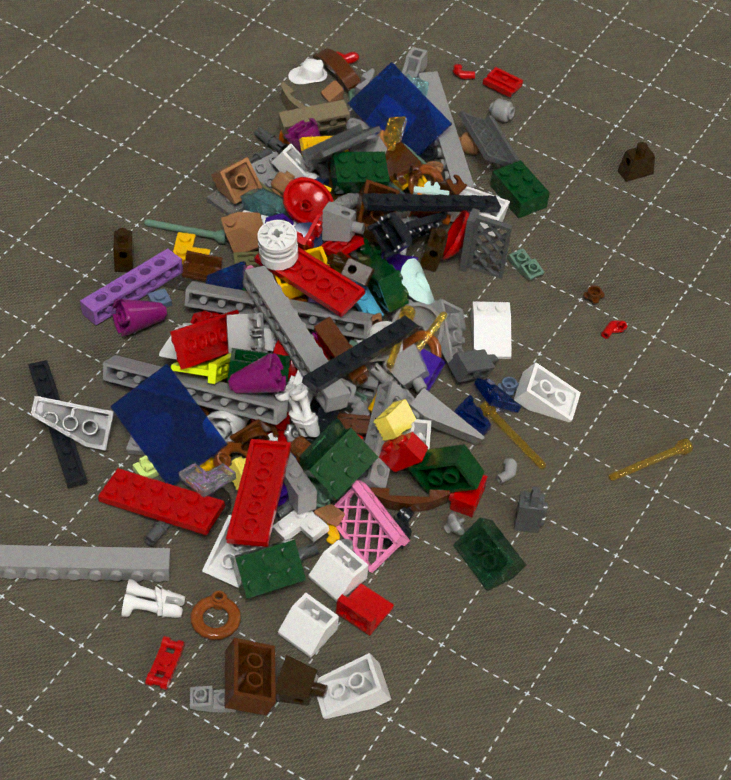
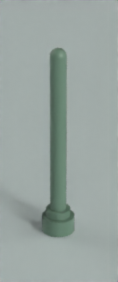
(219, 236)

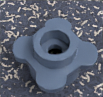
(509, 385)

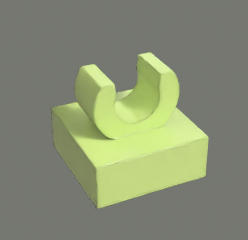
(145, 468)

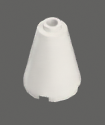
(227, 423)

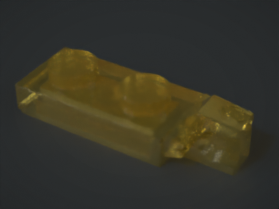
(394, 131)

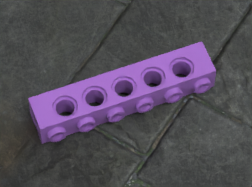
(132, 285)

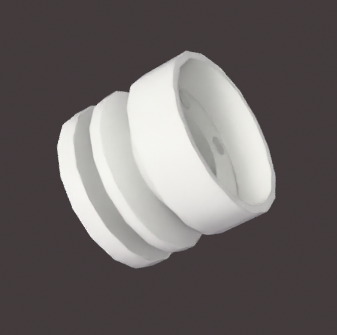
(278, 244)

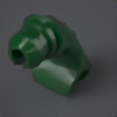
(367, 250)

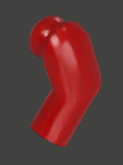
(350, 57)
(463, 74)
(614, 327)

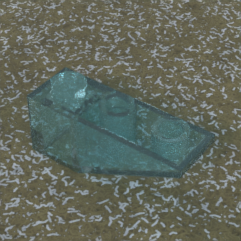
(263, 202)

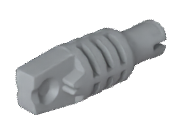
(348, 200)
(384, 377)

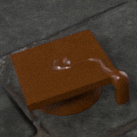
(255, 430)

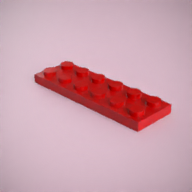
(320, 283)
(201, 340)
(258, 493)
(161, 501)

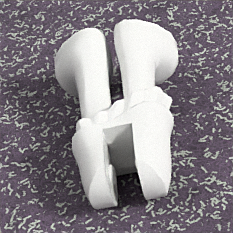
(301, 414)
(165, 605)

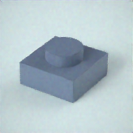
(160, 296)

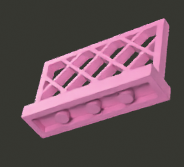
(381, 516)

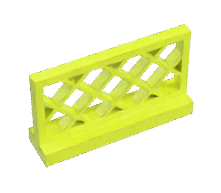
(215, 369)

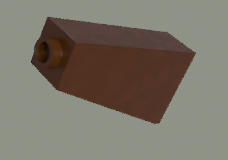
(336, 344)

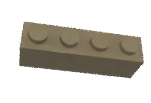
(327, 115)

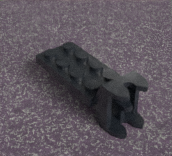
(396, 235)

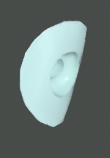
(416, 282)

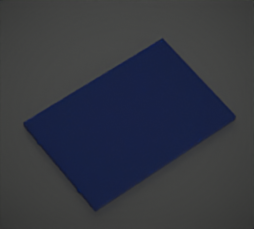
(396, 96)
(168, 424)

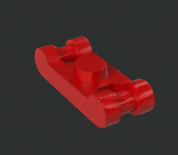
(165, 663)

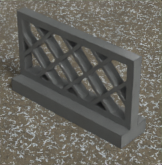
(489, 139)
(337, 143)
(472, 242)

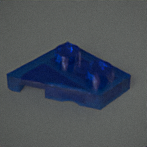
(228, 277)
(495, 395)
(473, 415)

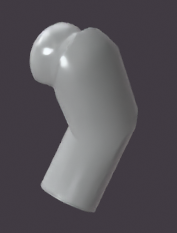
(510, 471)

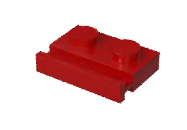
(503, 82)
(345, 247)

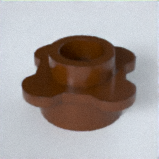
(594, 294)

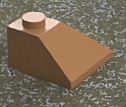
(236, 180)
(242, 230)

